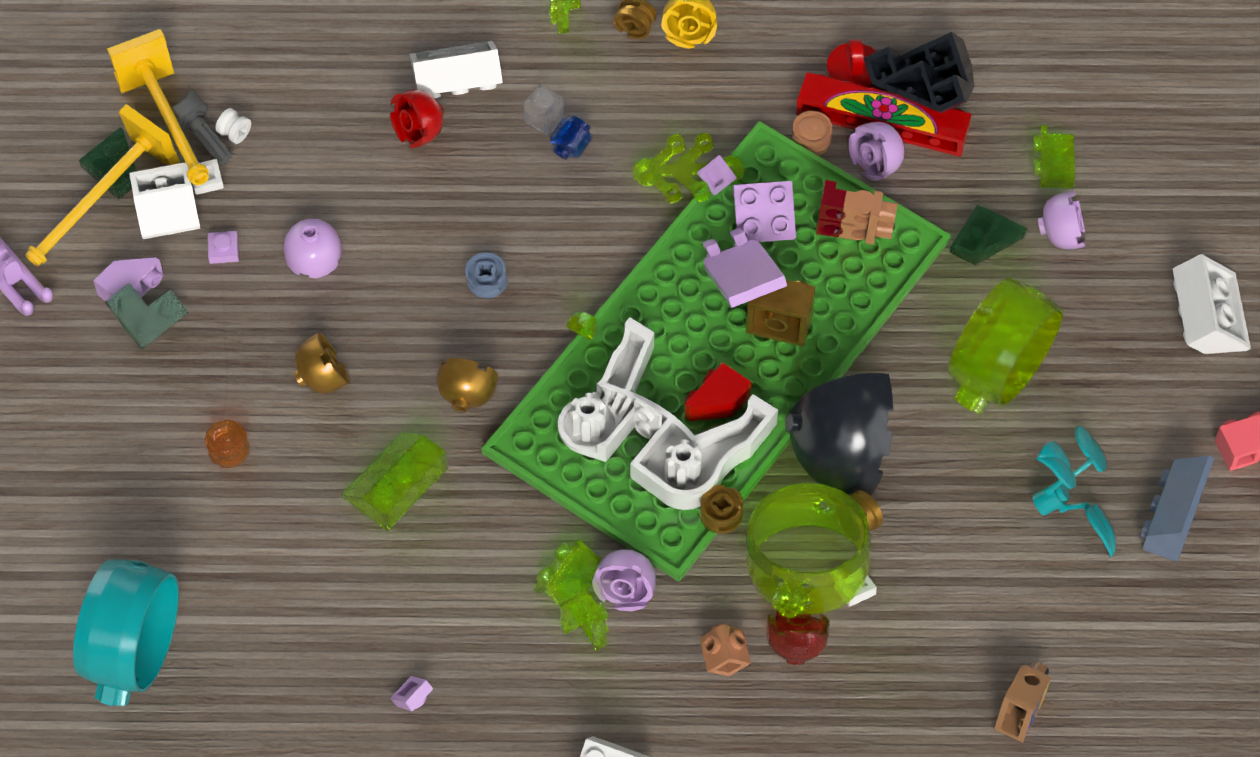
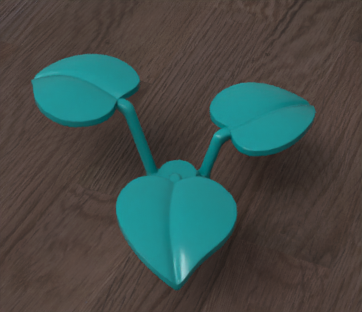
(1056, 494)

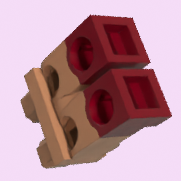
(855, 214)

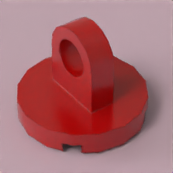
(848, 63)

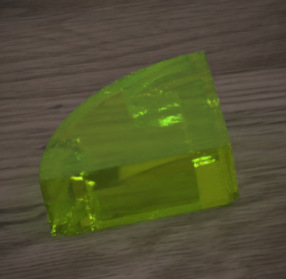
(582, 324)

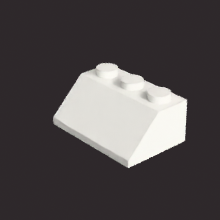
(457, 69)
(1210, 306)

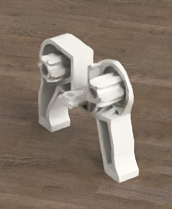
(674, 461)

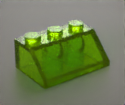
(397, 478)

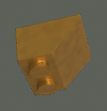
(783, 313)

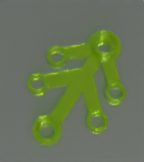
(681, 169)

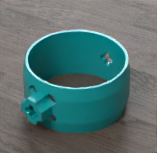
(125, 628)

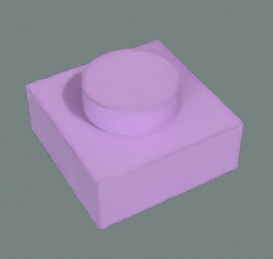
(717, 175)
(223, 247)
(412, 694)

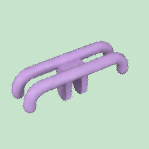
(12, 271)

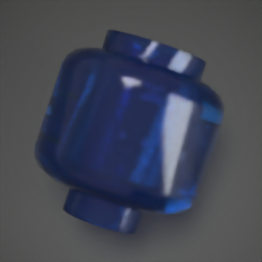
(570, 137)

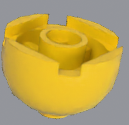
(689, 22)

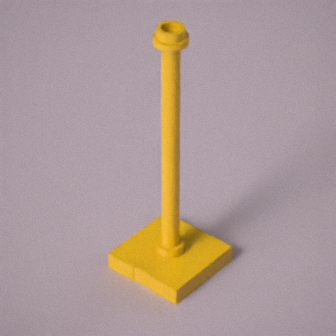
(143, 63)
(147, 138)

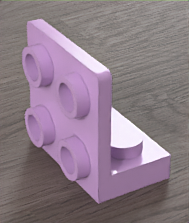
(765, 210)

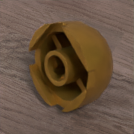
(319, 367)
(465, 384)

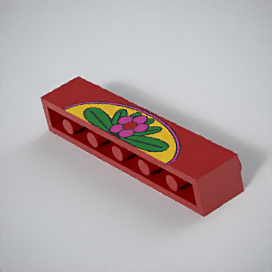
(856, 105)

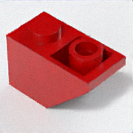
(719, 396)

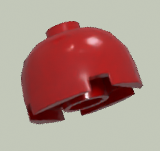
(416, 117)

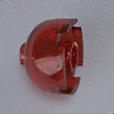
(797, 637)

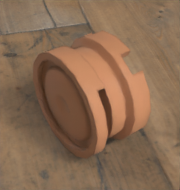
(812, 131)

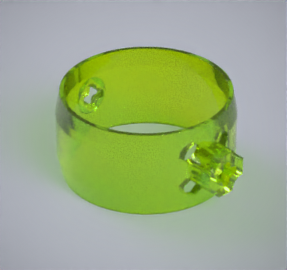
(1003, 344)
(796, 507)

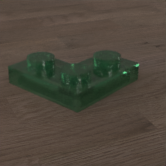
(143, 321)

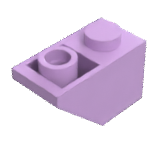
(140, 273)

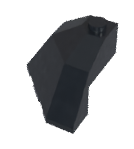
(930, 75)

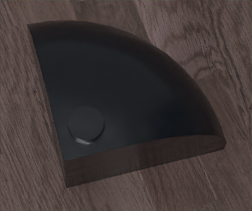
(843, 431)

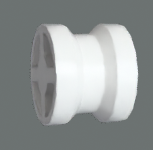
(233, 126)

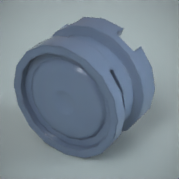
(486, 275)

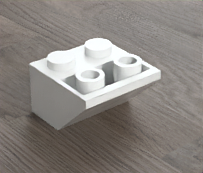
(164, 200)

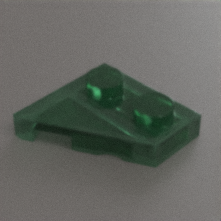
(104, 157)
(985, 235)

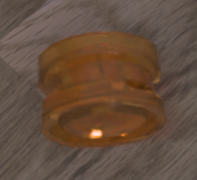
(227, 443)

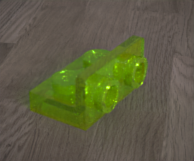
(1055, 159)

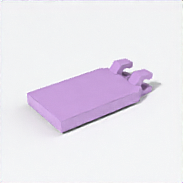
(742, 270)

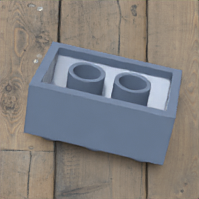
(1176, 506)

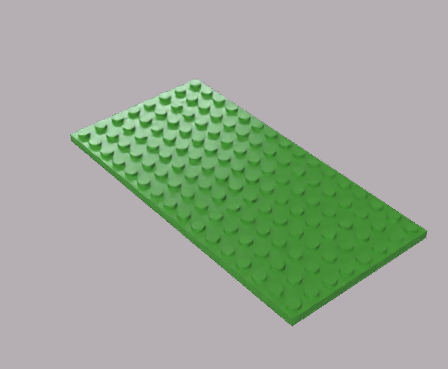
(698, 330)

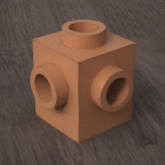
(725, 650)

